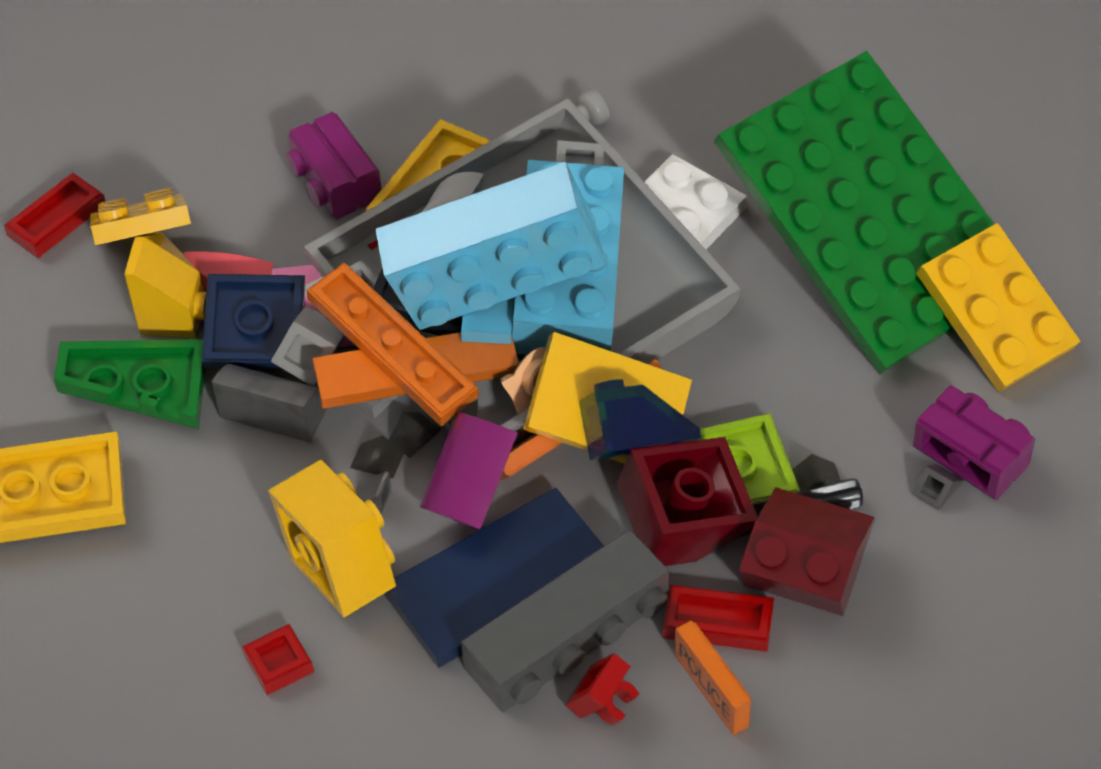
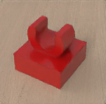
(599, 686)

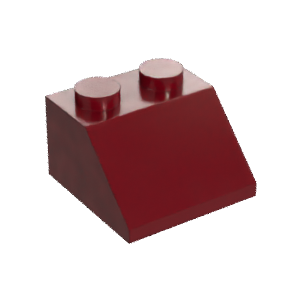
(685, 498)
(806, 550)

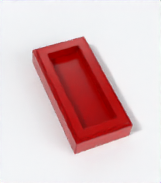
(54, 215)
(722, 616)

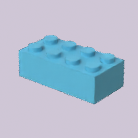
(490, 246)
(582, 304)

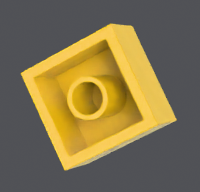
(334, 537)

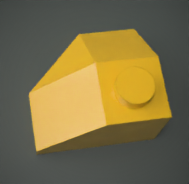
(164, 288)

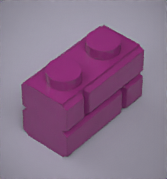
(333, 165)
(974, 441)

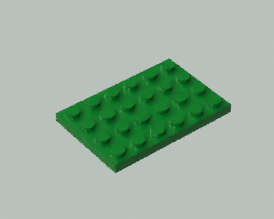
(858, 201)

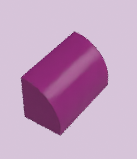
(468, 470)

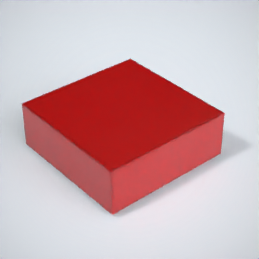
(278, 659)

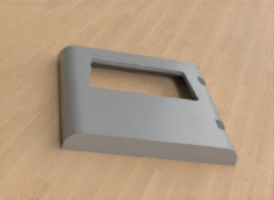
(664, 276)

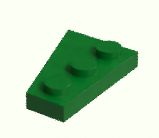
(136, 375)

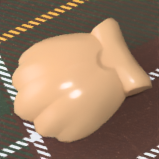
(523, 380)

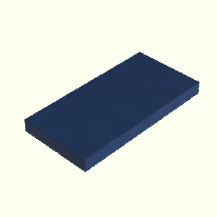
(490, 573)

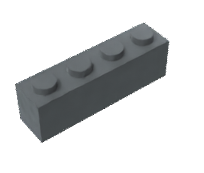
(566, 621)

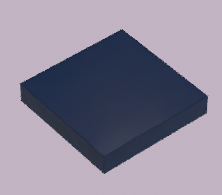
(249, 318)

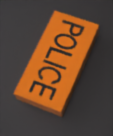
(713, 677)

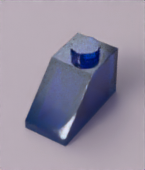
(630, 418)

